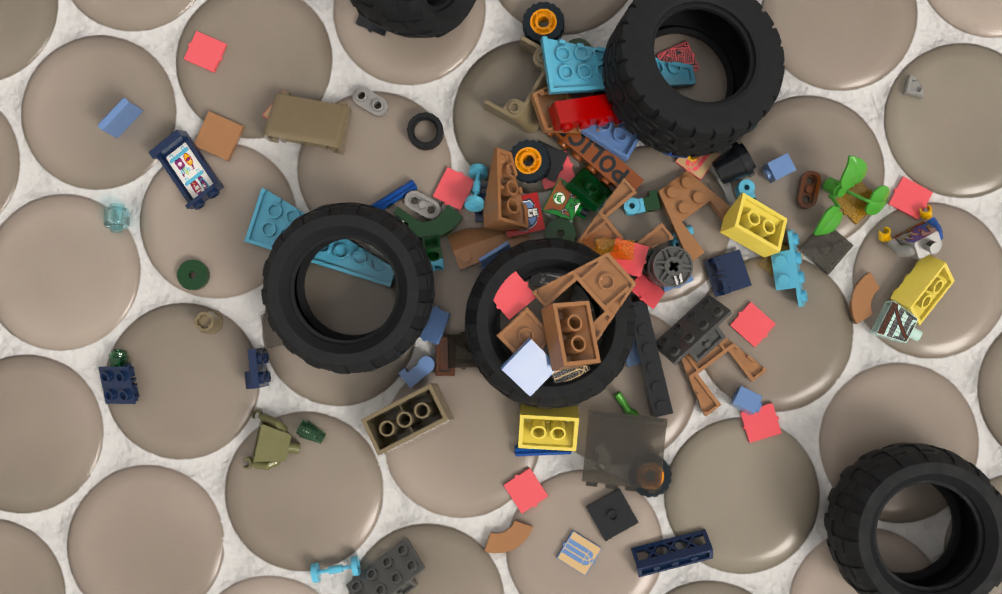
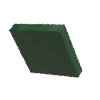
(589, 189)

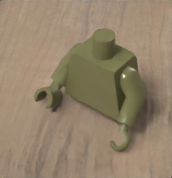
(271, 443)

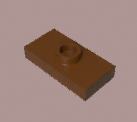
(442, 359)

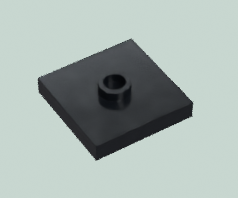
(612, 514)

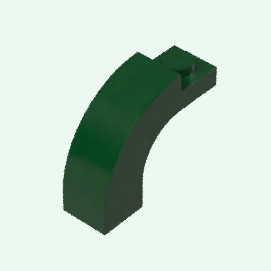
(442, 225)

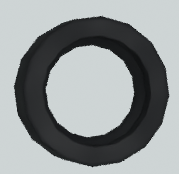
(422, 117)

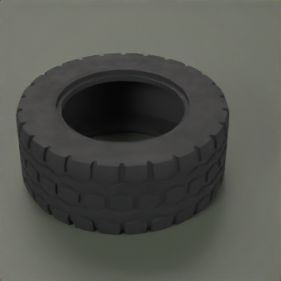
(661, 115)

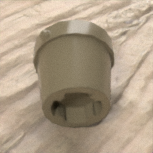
(209, 321)

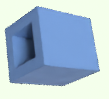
(778, 168)
(746, 401)

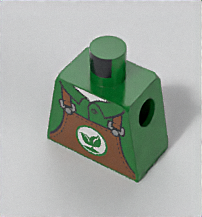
(564, 203)

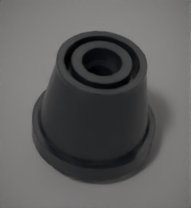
(734, 164)

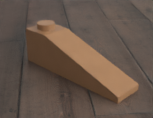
(503, 200)
(474, 243)

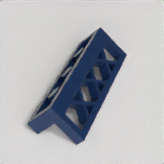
(673, 559)

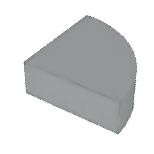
(913, 87)

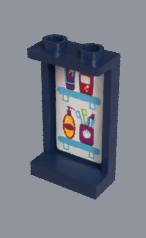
(187, 169)

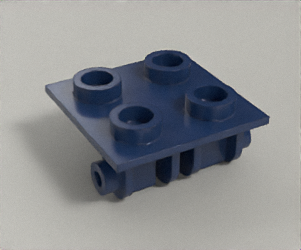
(727, 273)
(118, 384)

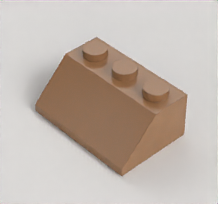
(570, 335)

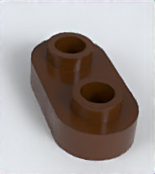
(808, 190)

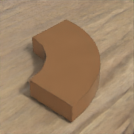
(861, 298)
(509, 539)

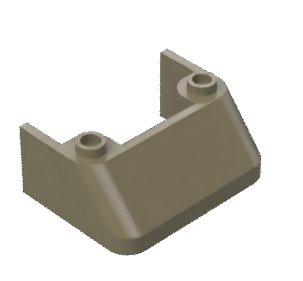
(515, 111)

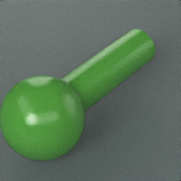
(625, 406)

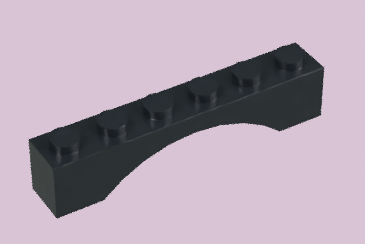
(650, 362)

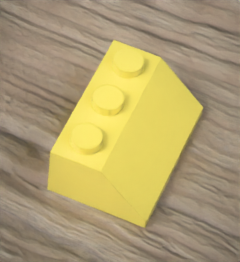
(754, 226)
(923, 287)
(548, 428)

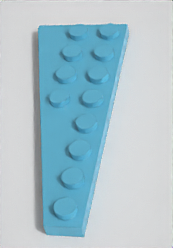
(579, 68)
(275, 215)

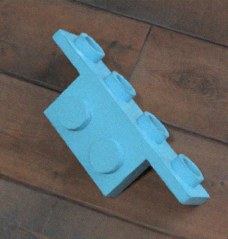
(787, 269)

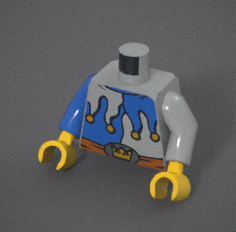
(917, 240)

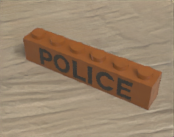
(597, 159)

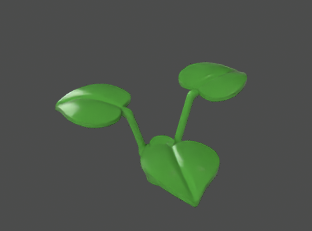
(852, 174)

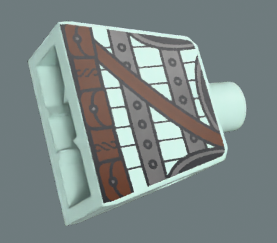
(896, 324)

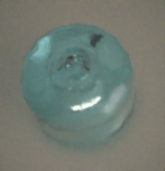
(116, 217)

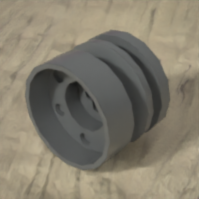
(658, 266)

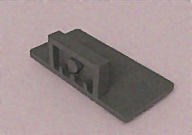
(695, 332)
(390, 573)

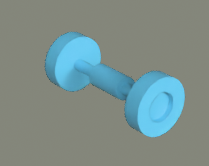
(477, 172)
(316, 572)

